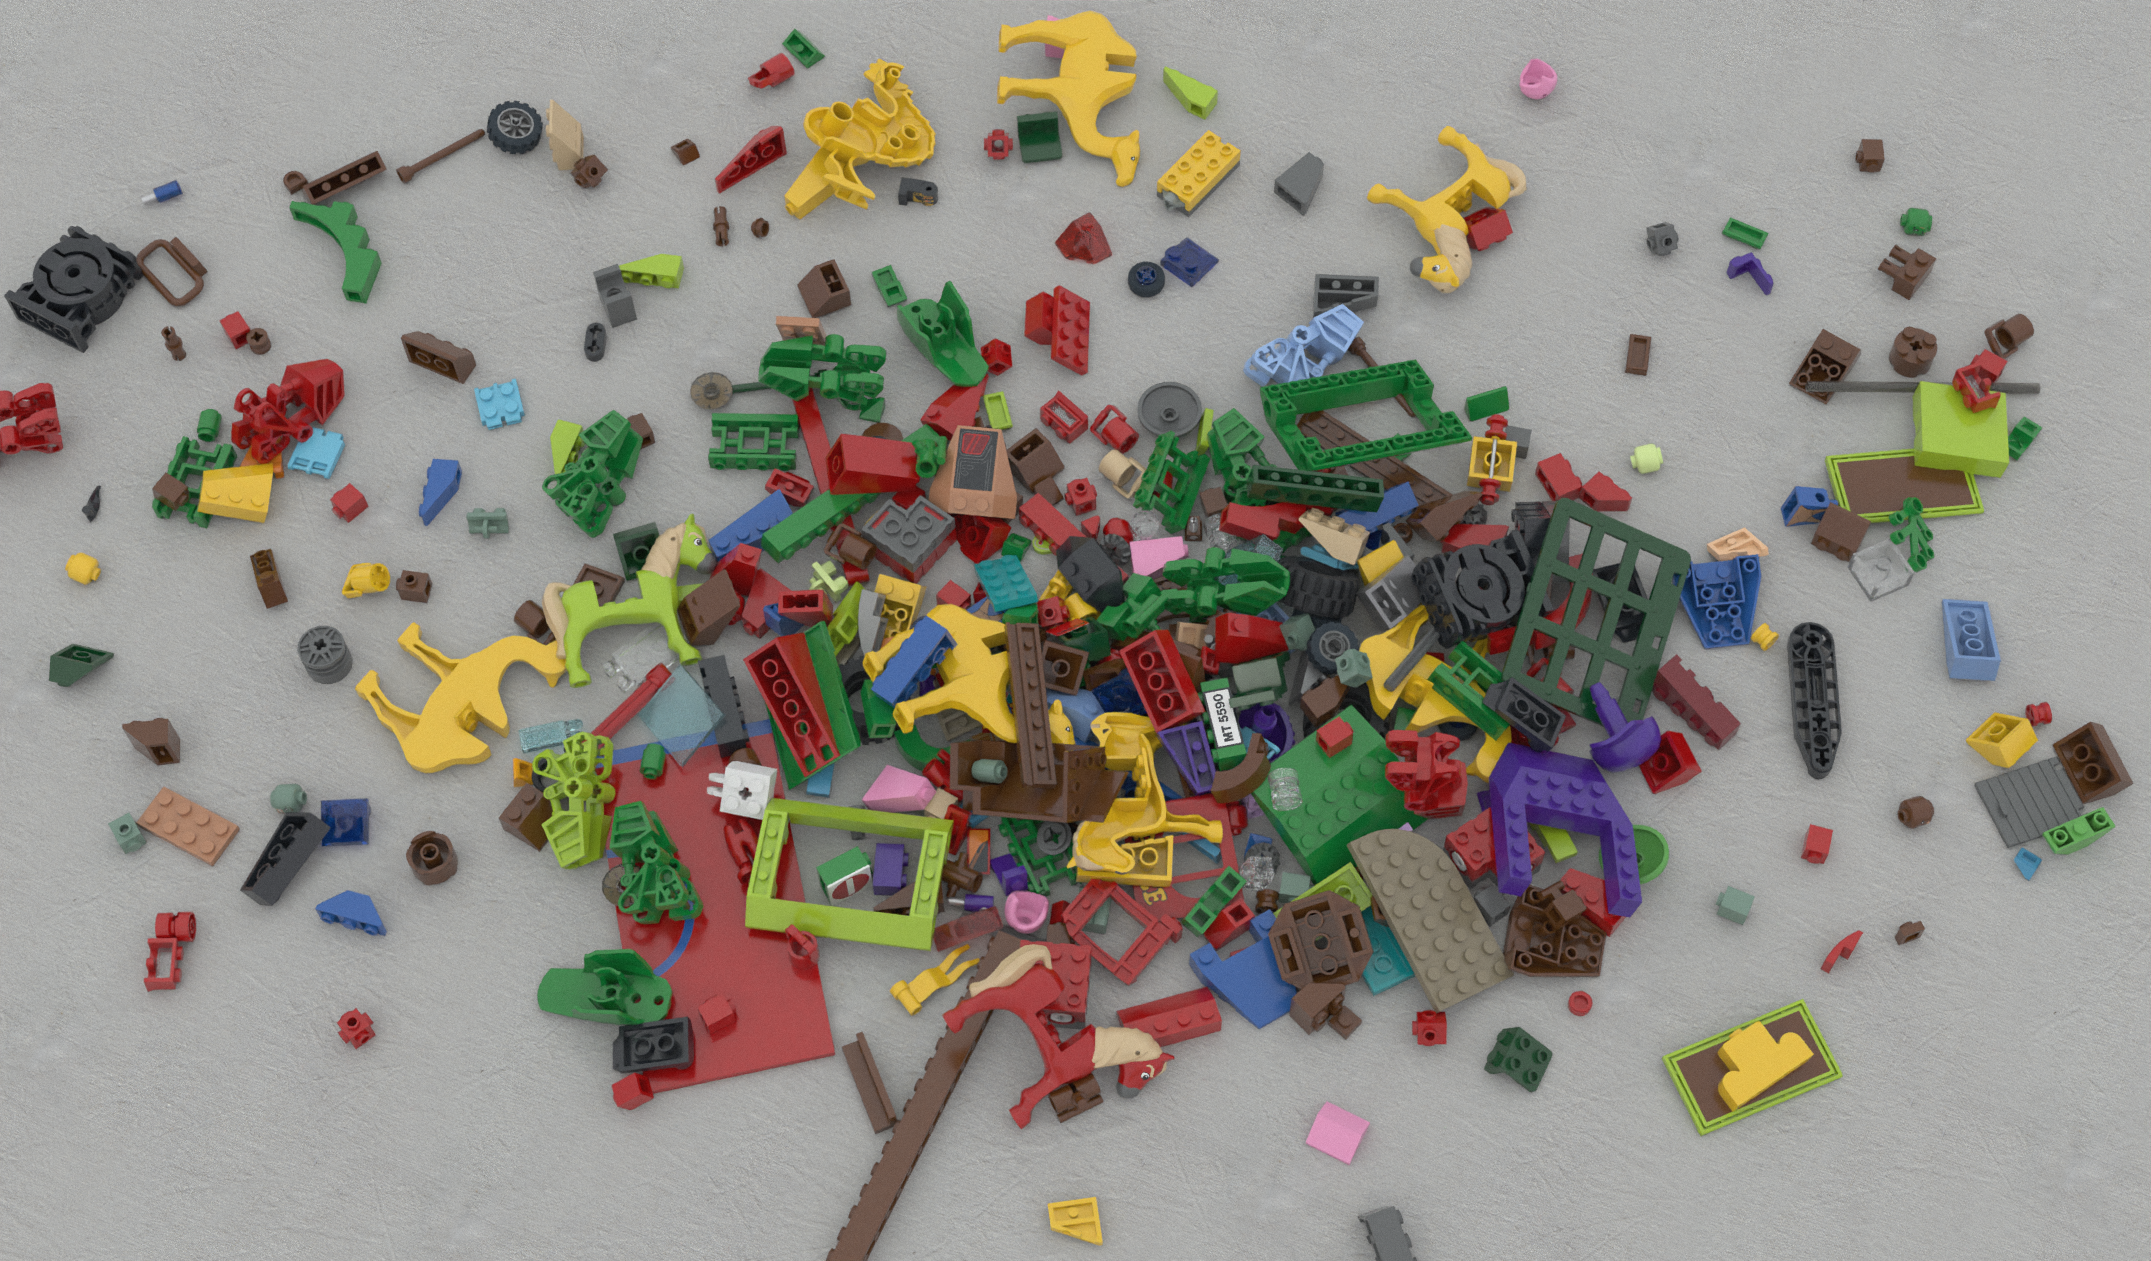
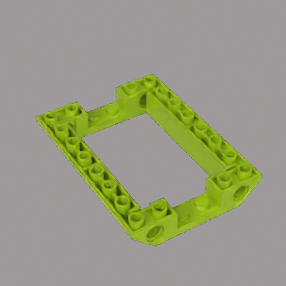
(841, 923)

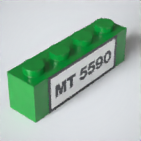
(1223, 724)

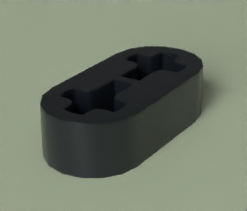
(590, 342)

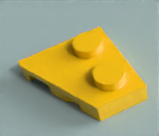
(1076, 1219)

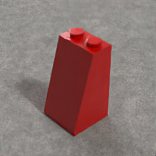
(870, 465)

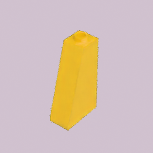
(810, 187)

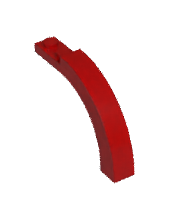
(1501, 640)

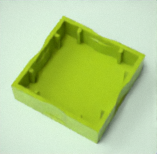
(1954, 436)

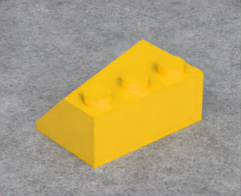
(237, 492)

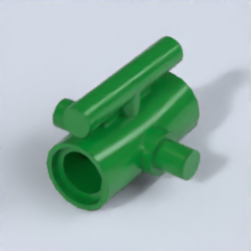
(929, 456)
(1144, 615)

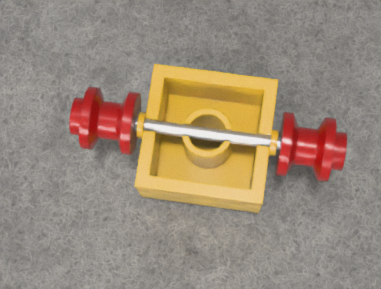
(1492, 461)

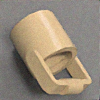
(1120, 471)

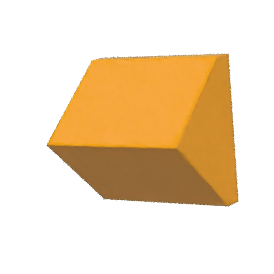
(522, 772)

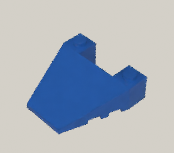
(1249, 978)

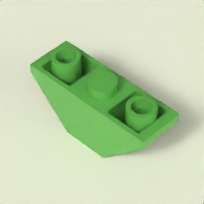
(2079, 832)

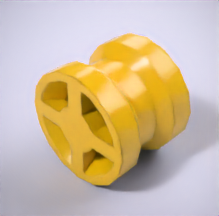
(1764, 637)

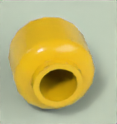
(83, 568)

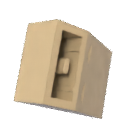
(565, 137)
(1338, 538)

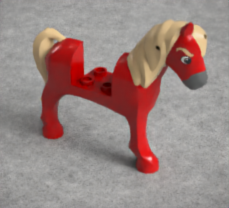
(1026, 989)

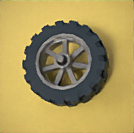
(516, 113)

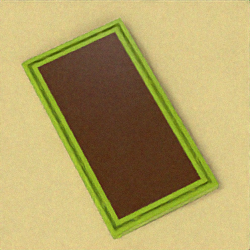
(1881, 480)
(1699, 1069)

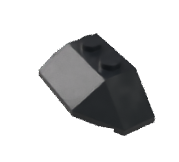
(1091, 572)

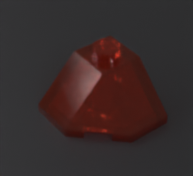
(1084, 240)

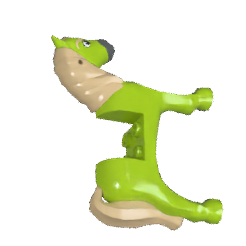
(579, 613)

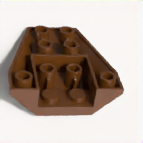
(1541, 950)

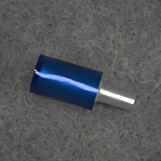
(164, 192)

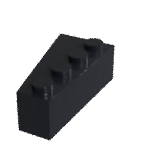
(720, 689)
(284, 856)

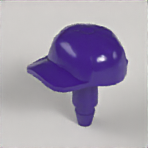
(1271, 723)
(1629, 742)

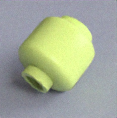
(1647, 458)

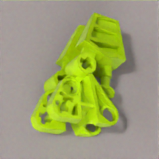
(575, 834)

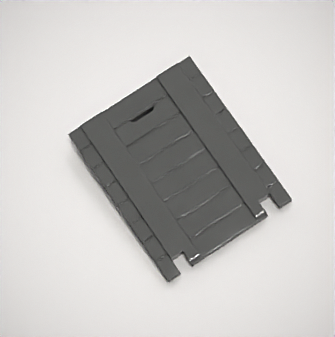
(2030, 801)

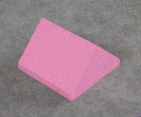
(1337, 1132)

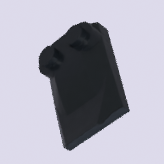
(1629, 619)
(1526, 713)
(654, 1046)

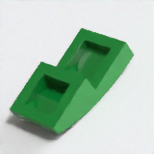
(889, 286)
(2022, 437)

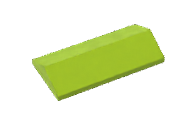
(1345, 883)

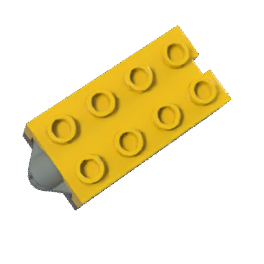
(1198, 174)

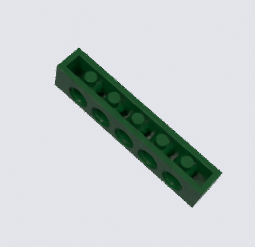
(1315, 488)

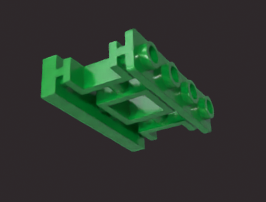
(753, 426)
(179, 469)
(1185, 488)
(1463, 695)
(1025, 856)

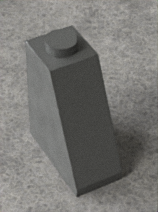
(1300, 182)

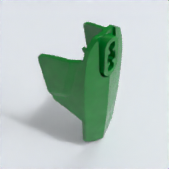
(945, 336)
(607, 989)

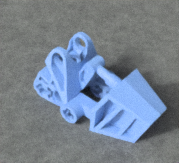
(1325, 338)

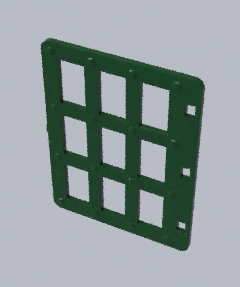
(1657, 612)

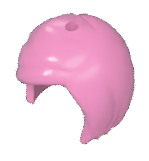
(1537, 79)
(1026, 911)

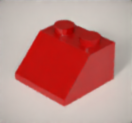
(1487, 227)
(1671, 763)

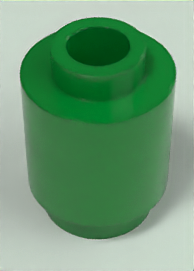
(209, 425)
(652, 761)

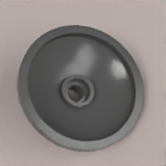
(1173, 401)

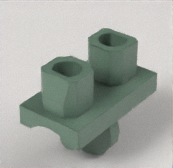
(488, 522)

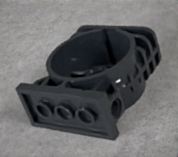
(83, 294)
(1461, 608)

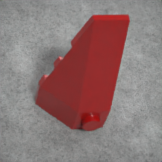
(756, 154)

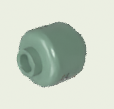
(288, 798)

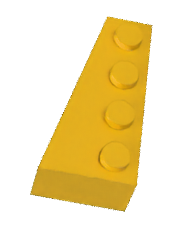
(1151, 865)

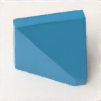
(2027, 862)

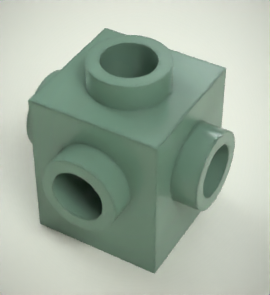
(1353, 668)

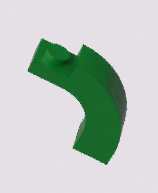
(915, 750)

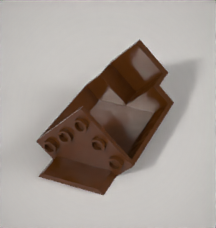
(1081, 793)

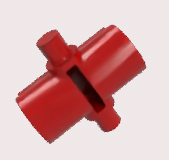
(940, 774)

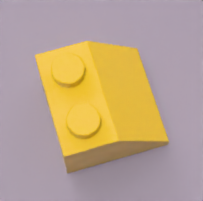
(2003, 739)

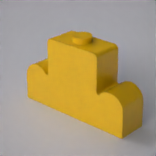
(1758, 1062)

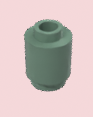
(989, 770)

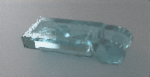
(547, 735)

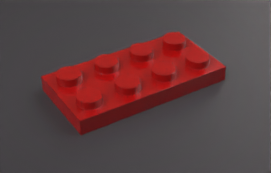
(1070, 330)

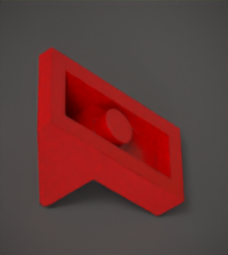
(959, 832)

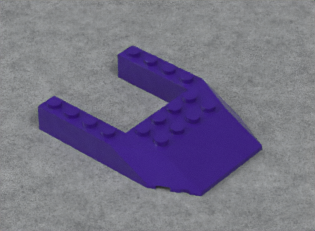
(1564, 795)

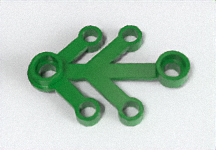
(1912, 508)

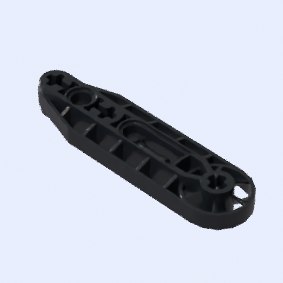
(1804, 644)

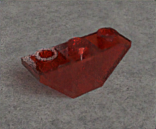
(967, 928)

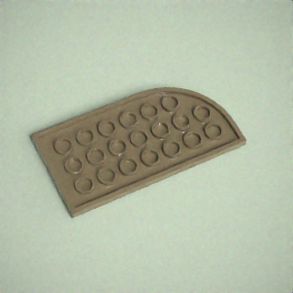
(1430, 915)

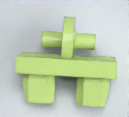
(824, 582)

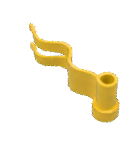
(929, 981)

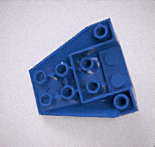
(1722, 600)

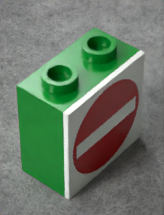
(845, 875)

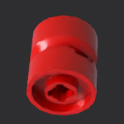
(180, 926)

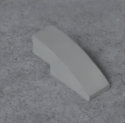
(869, 621)

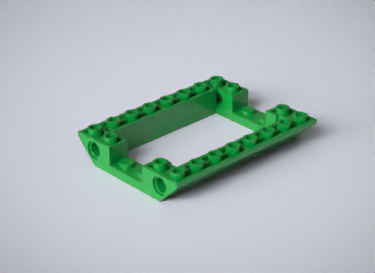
(1293, 398)

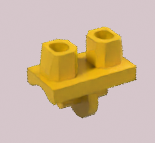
(1057, 587)

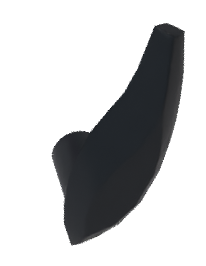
(92, 506)

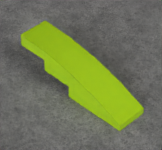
(1557, 841)

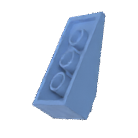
(1970, 640)
(1079, 709)

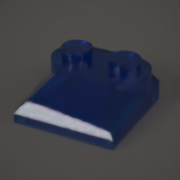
(1188, 261)
(1119, 695)
(347, 821)

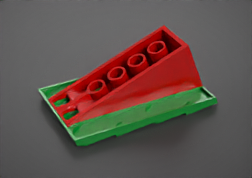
(805, 702)

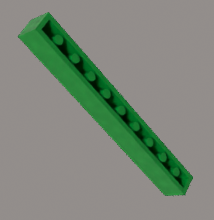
(822, 514)

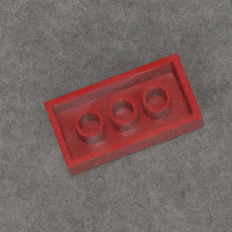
(1162, 680)

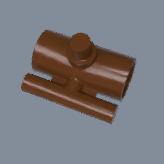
(958, 876)
(1075, 1097)

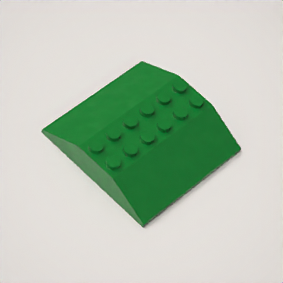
(1340, 798)

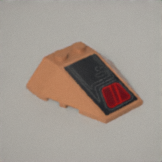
(975, 475)

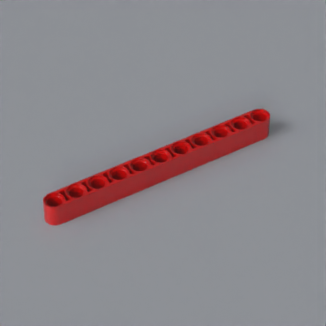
(818, 448)

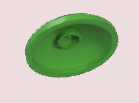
(1651, 852)

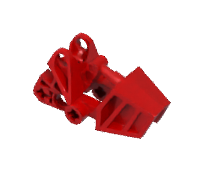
(314, 383)
(35, 420)
(1430, 780)

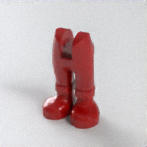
(737, 844)

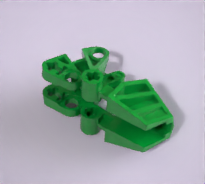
(788, 366)
(609, 446)
(1231, 446)
(1260, 585)
(643, 838)

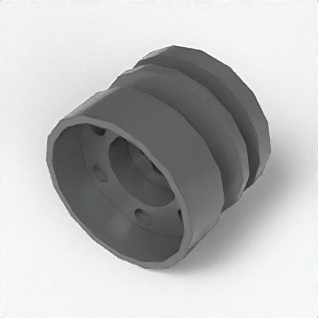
(325, 654)

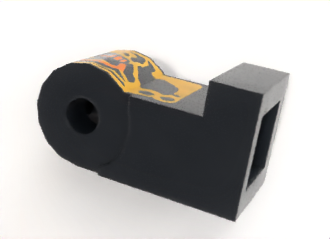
(917, 191)

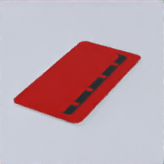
(1067, 627)

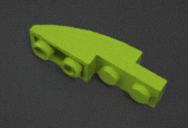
(845, 621)

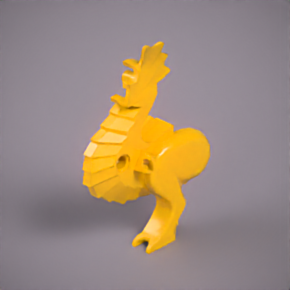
(866, 132)

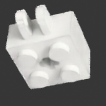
(734, 794)

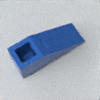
(442, 485)

